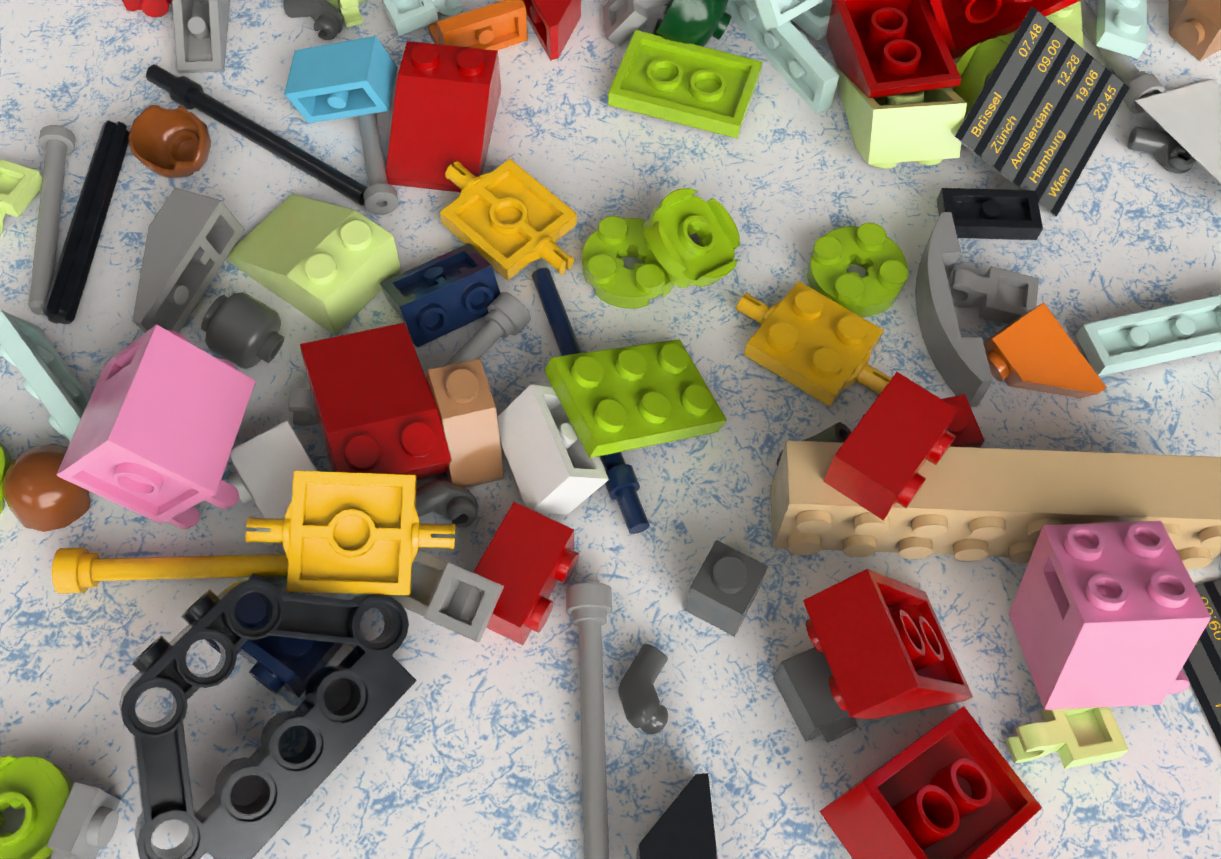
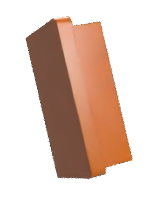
(484, 28)

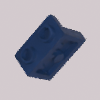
(443, 293)
(278, 659)

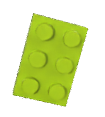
(685, 84)
(634, 396)

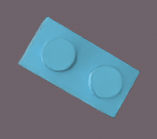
(341, 80)

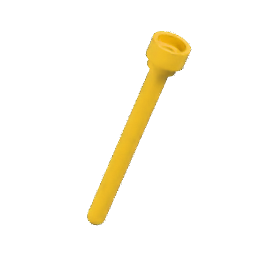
(77, 569)

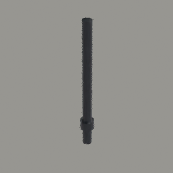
(191, 96)

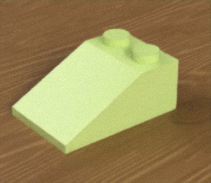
(904, 125)
(319, 259)

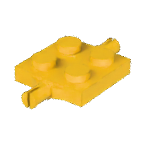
(508, 218)
(813, 343)
(351, 533)

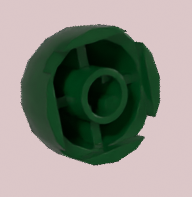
(693, 21)

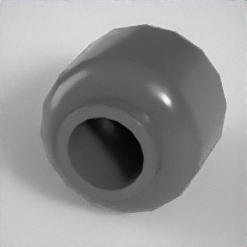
(242, 330)

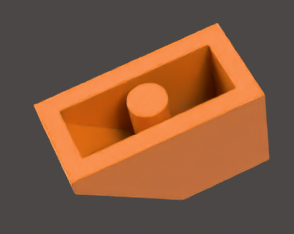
(1041, 357)

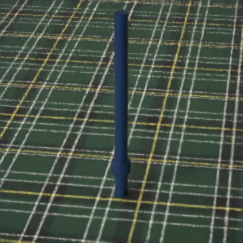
(622, 478)

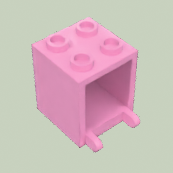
(160, 429)
(1107, 615)

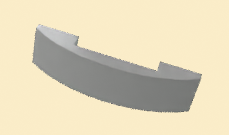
(957, 358)
(448, 595)

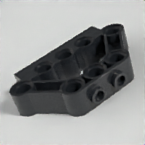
(160, 745)

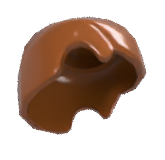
(170, 141)
(38, 495)

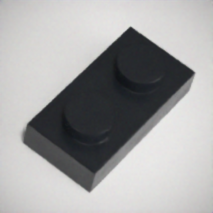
(992, 213)

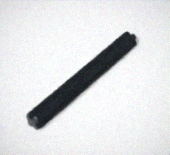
(86, 224)

